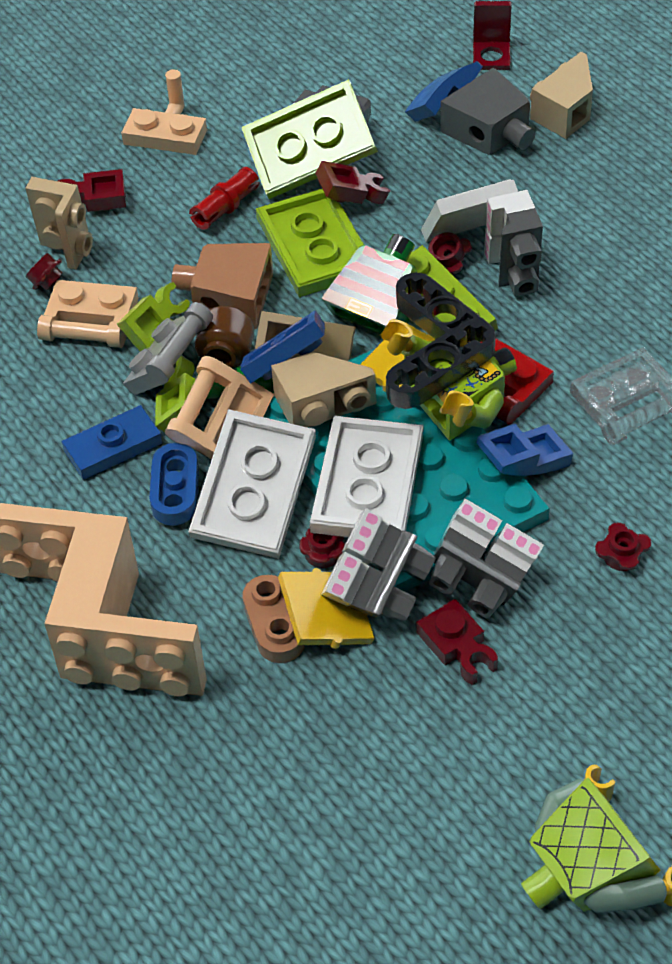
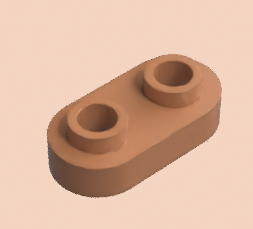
(268, 616)

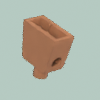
(229, 276)

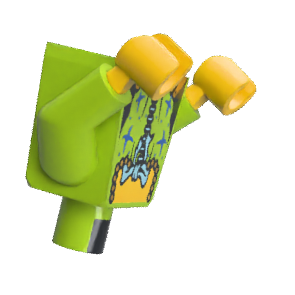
(468, 401)

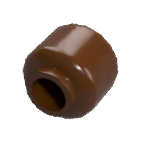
(226, 337)

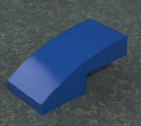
(429, 99)
(525, 452)

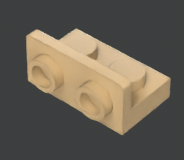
(60, 218)

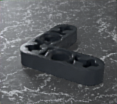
(449, 342)

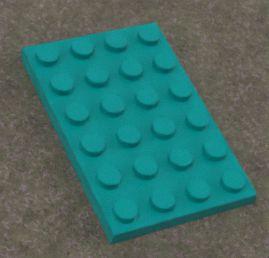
(444, 477)

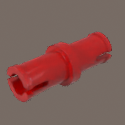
(224, 198)

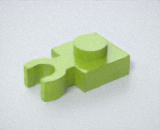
(148, 314)
(175, 391)

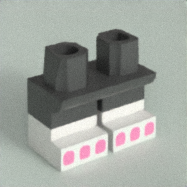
(514, 240)
(386, 550)
(500, 570)

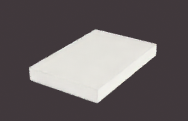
(369, 468)
(252, 484)

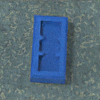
(112, 442)

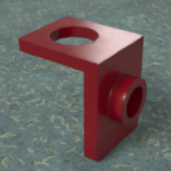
(492, 33)

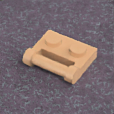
(87, 312)
(237, 396)

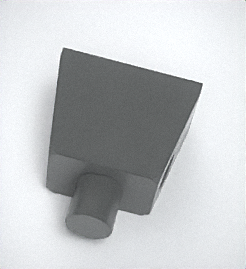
(488, 114)

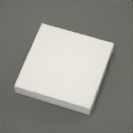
(463, 210)

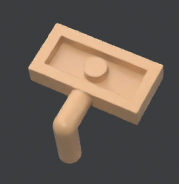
(166, 129)

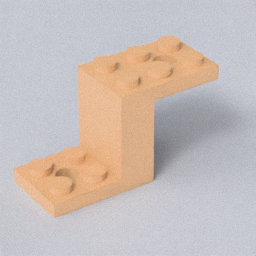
(89, 609)

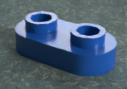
(174, 487)

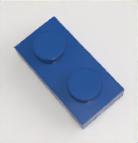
(299, 338)

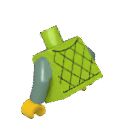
(592, 852)

